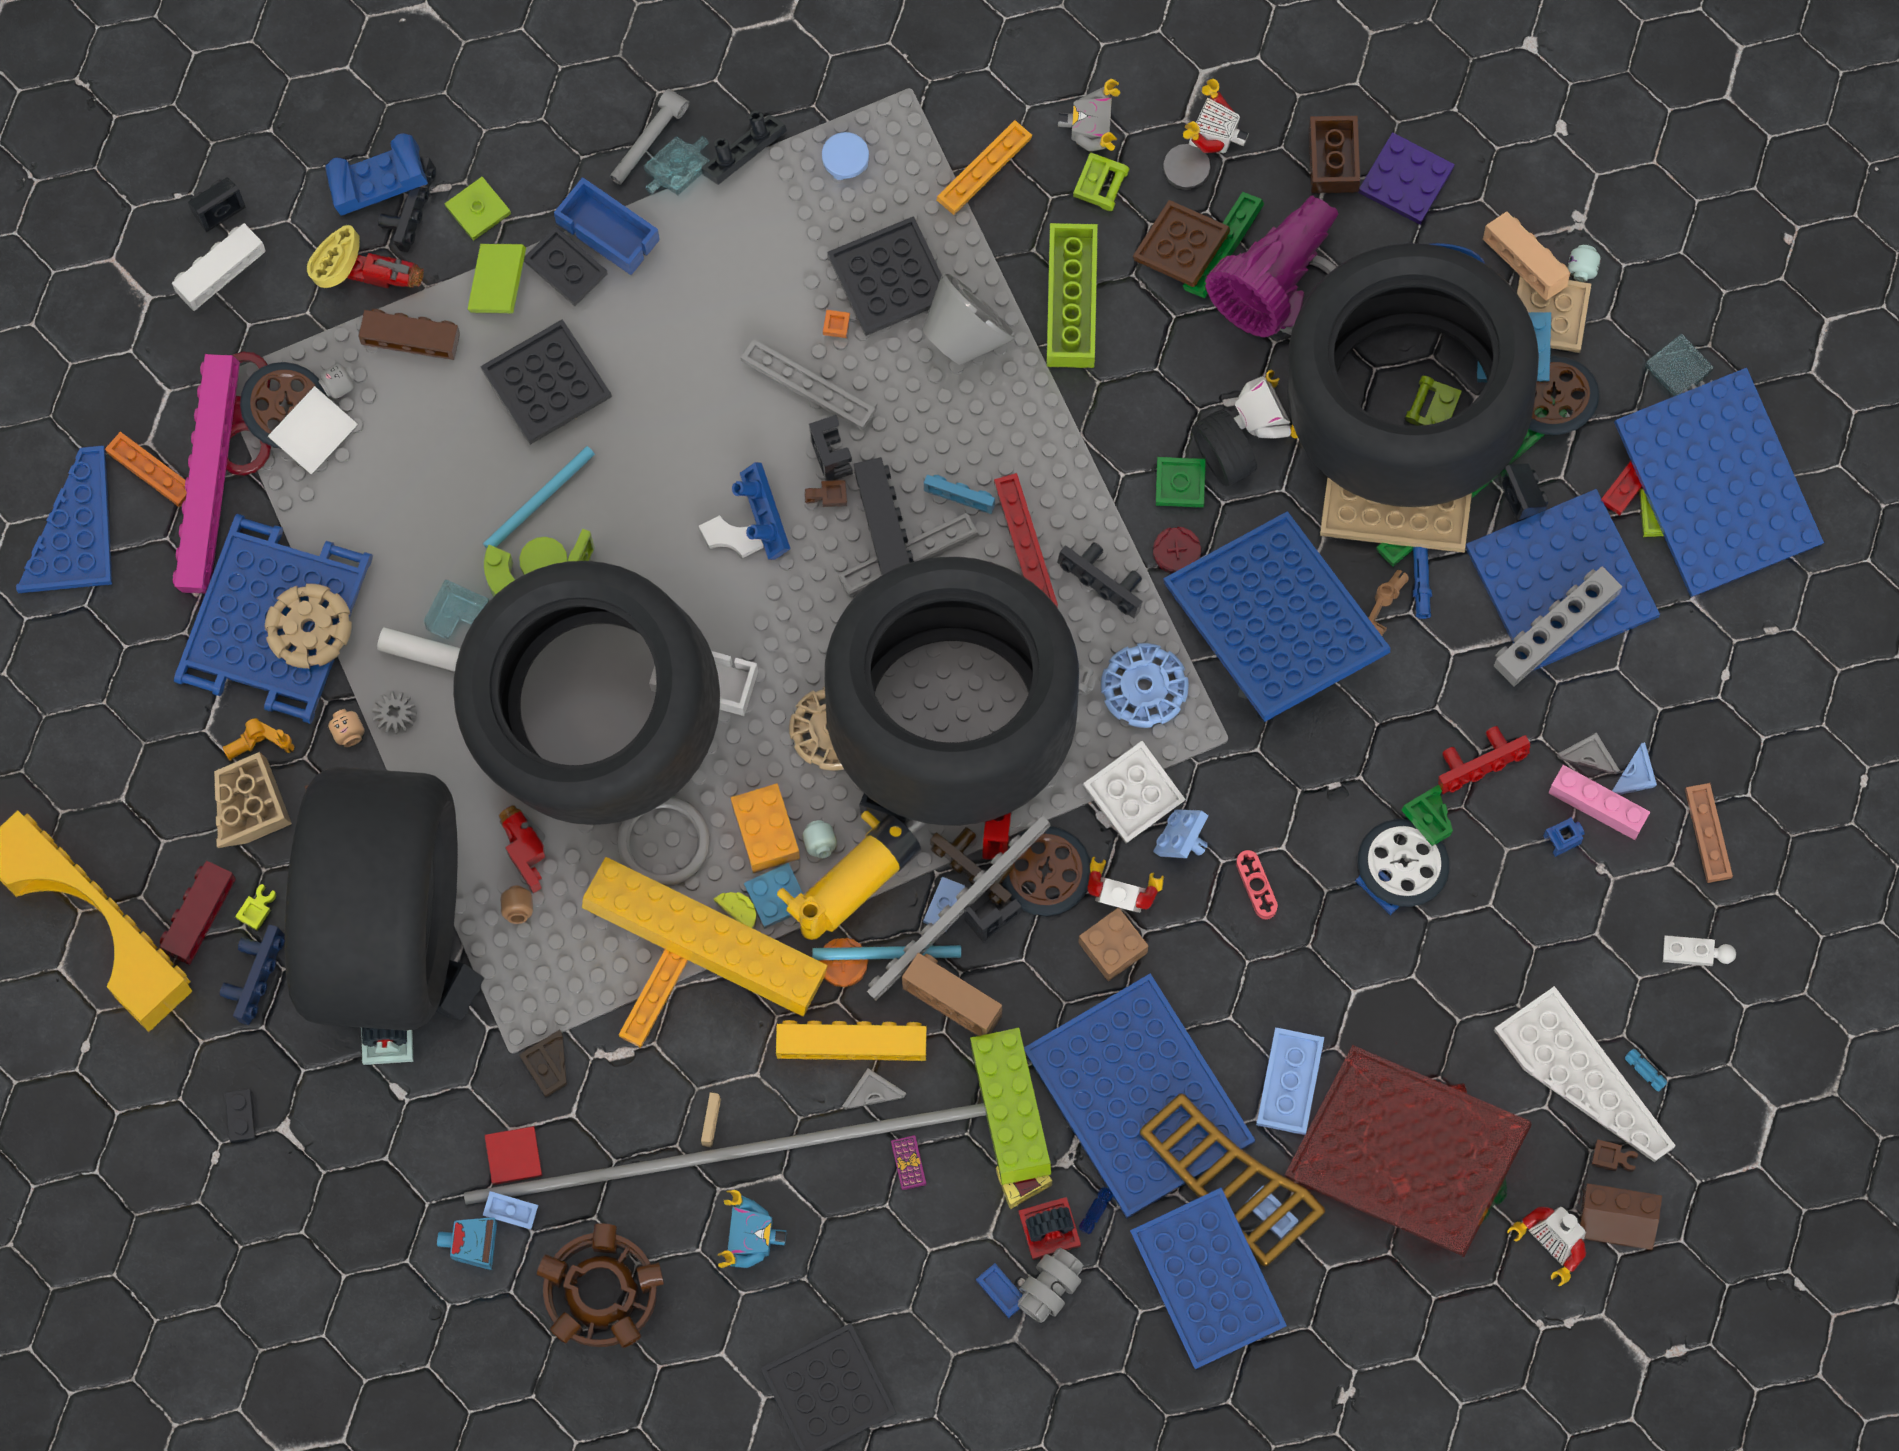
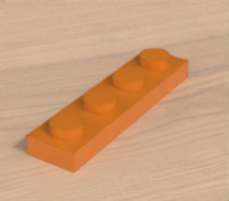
(148, 468)

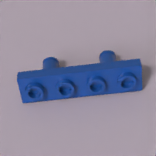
(769, 525)

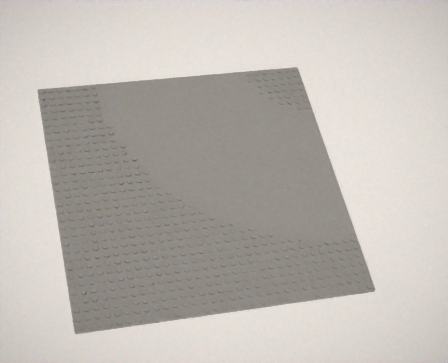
(448, 466)

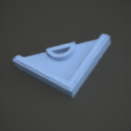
(1637, 774)

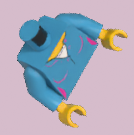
(749, 1233)

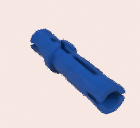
(1422, 589)

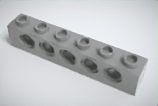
(1516, 669)

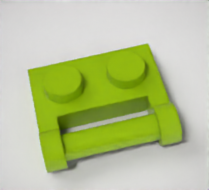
(1093, 179)
(1441, 407)

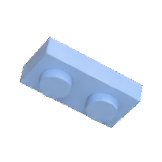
(1267, 1207)
(510, 1210)

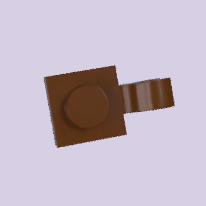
(831, 493)

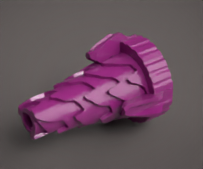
(1260, 285)

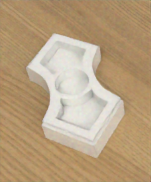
(721, 534)

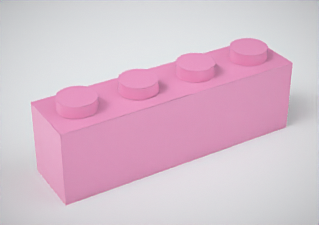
(1599, 802)

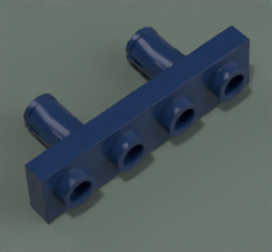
(256, 983)

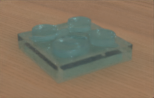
(1679, 365)

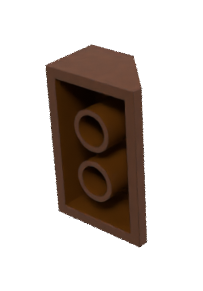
(1620, 1216)

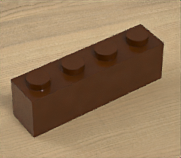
(409, 334)

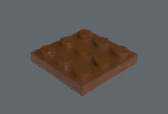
(1181, 243)

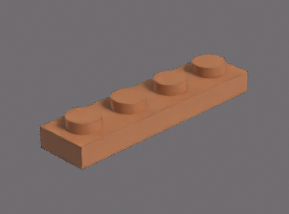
(1708, 833)

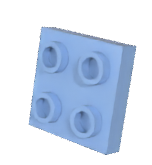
(1182, 834)

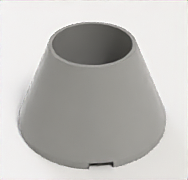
(962, 323)

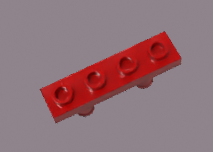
(1476, 769)

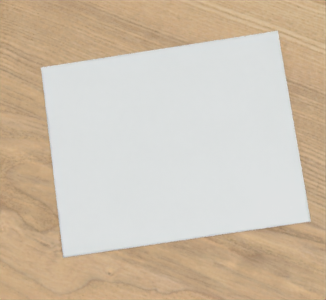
(312, 430)

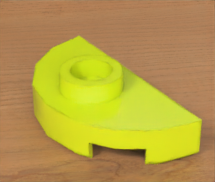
(738, 907)

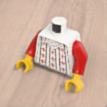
(1215, 124)
(1120, 893)
(1558, 1234)

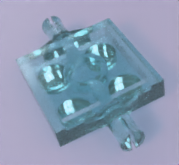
(676, 165)

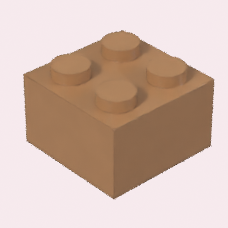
(1113, 944)

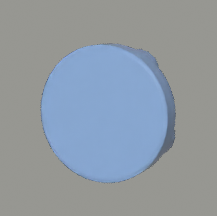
(845, 155)

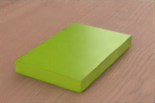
(496, 278)

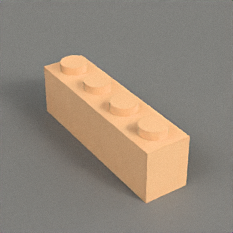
(1526, 255)

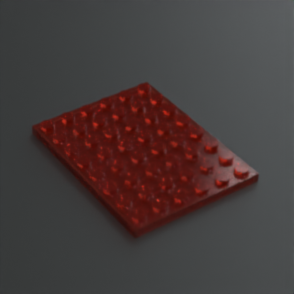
(1408, 1150)

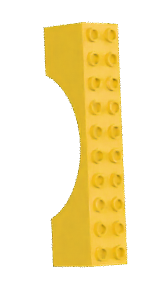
(140, 976)

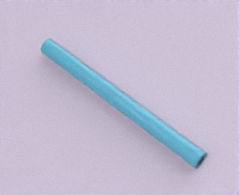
(539, 498)
(861, 953)

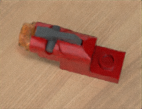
(385, 271)
(525, 845)

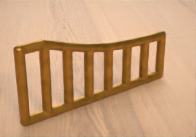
(1233, 1152)

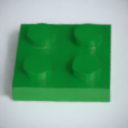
(1180, 482)

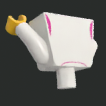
(1262, 410)

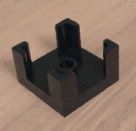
(823, 435)

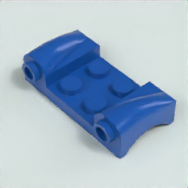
(376, 177)

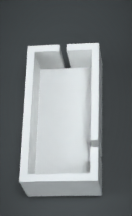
(735, 683)

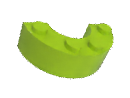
(497, 569)

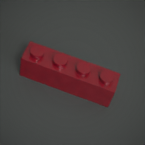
(197, 912)

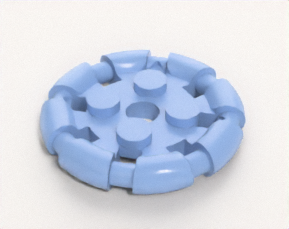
(1144, 699)

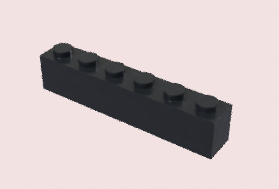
(882, 515)

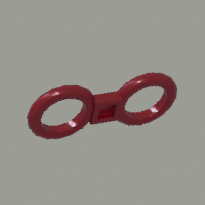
(239, 425)

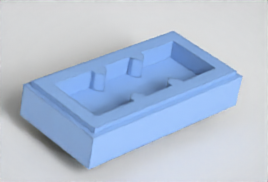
(944, 896)

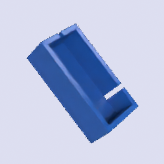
(606, 226)

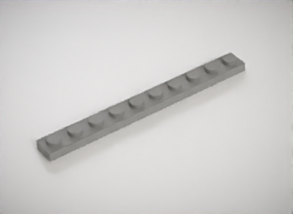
(966, 897)

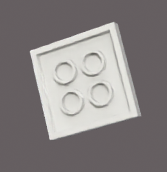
(1134, 792)

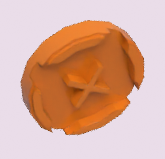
(844, 972)

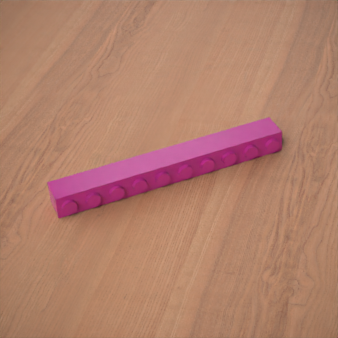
(206, 473)

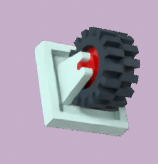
(386, 1046)

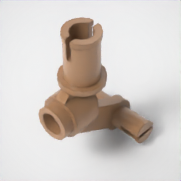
(1385, 596)

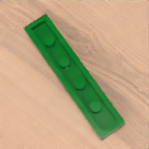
(1239, 221)

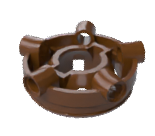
(603, 1241)

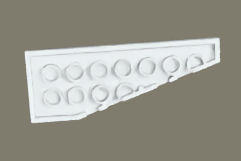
(1566, 1058)

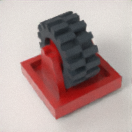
(1049, 1228)

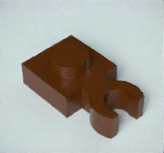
(1609, 1156)

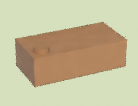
(951, 995)

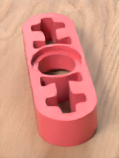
(1243, 871)

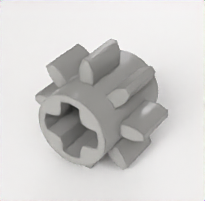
(1086, 680)

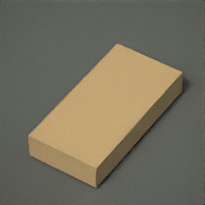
(710, 1120)

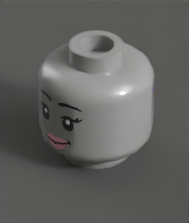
(337, 380)

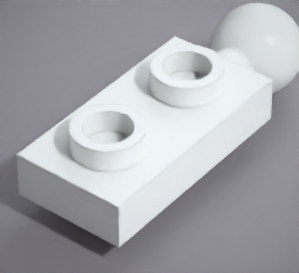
(1696, 951)

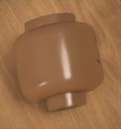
(516, 904)

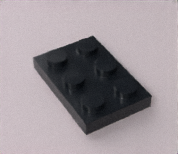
(565, 266)

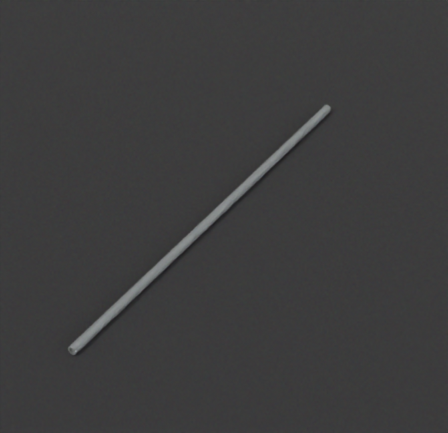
(728, 1153)

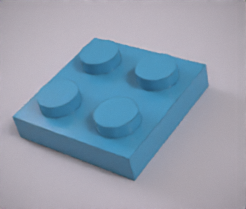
(764, 896)

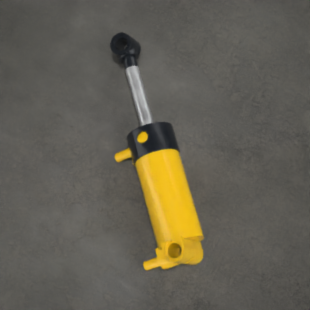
(855, 877)

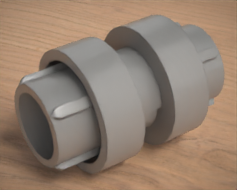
(1056, 1276)

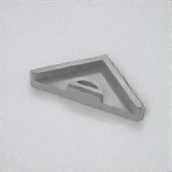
(1591, 754)
(872, 1090)

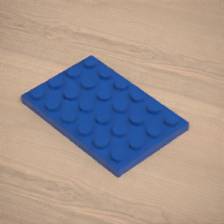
(1208, 1278)

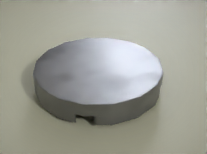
(1186, 167)

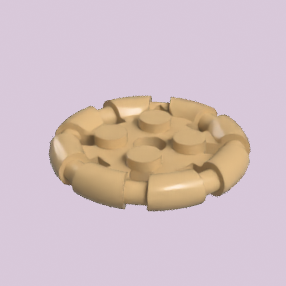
(300, 614)
(817, 729)

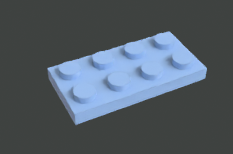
(1290, 1081)

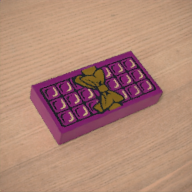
(908, 1162)

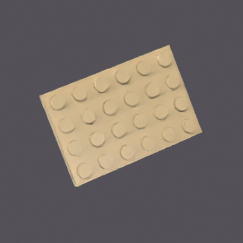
(1429, 527)

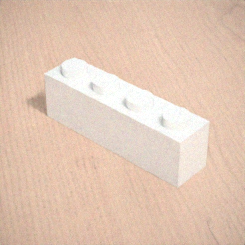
(218, 266)

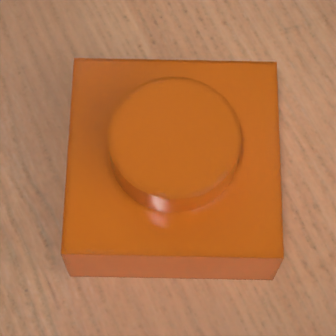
(836, 323)

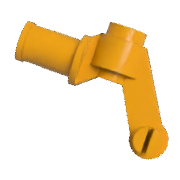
(257, 732)

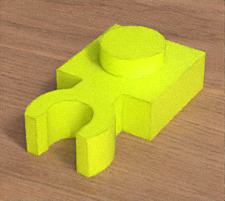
(255, 910)

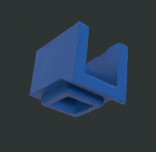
(1557, 839)

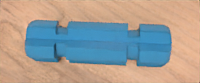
(1645, 1069)

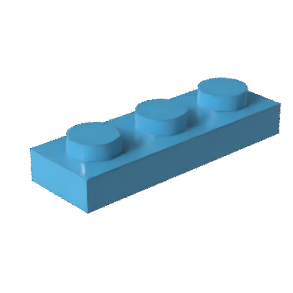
(959, 493)

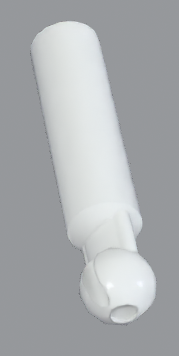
(418, 649)

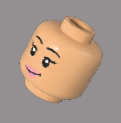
(346, 728)

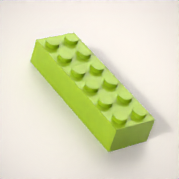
(1072, 295)
(1010, 1106)

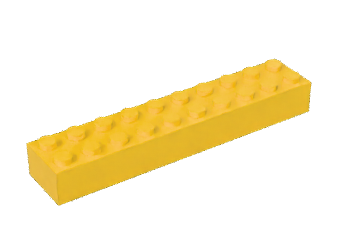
(704, 936)

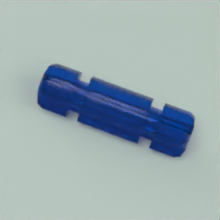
(1096, 1210)

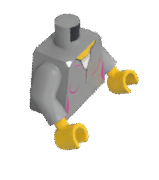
(1092, 119)

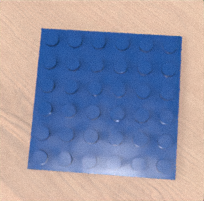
(1548, 554)

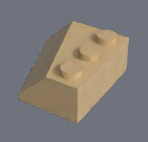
(248, 802)

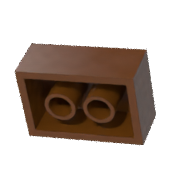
(1334, 154)

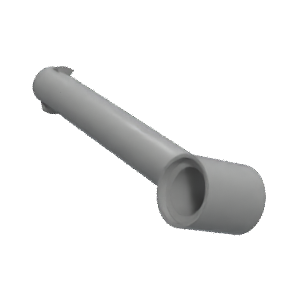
(671, 105)

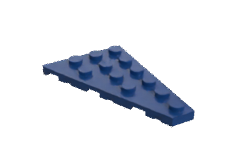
(77, 534)

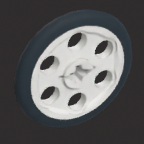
(1391, 891)

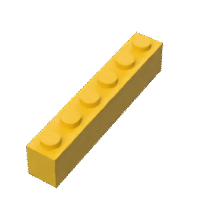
(851, 1041)

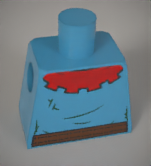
(471, 1241)

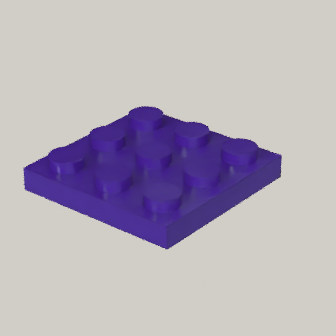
(1406, 178)

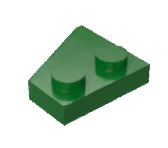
(1429, 815)

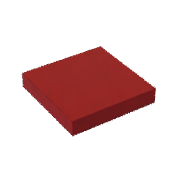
(513, 1155)

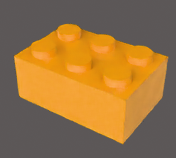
(765, 828)

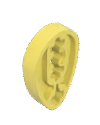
(334, 258)

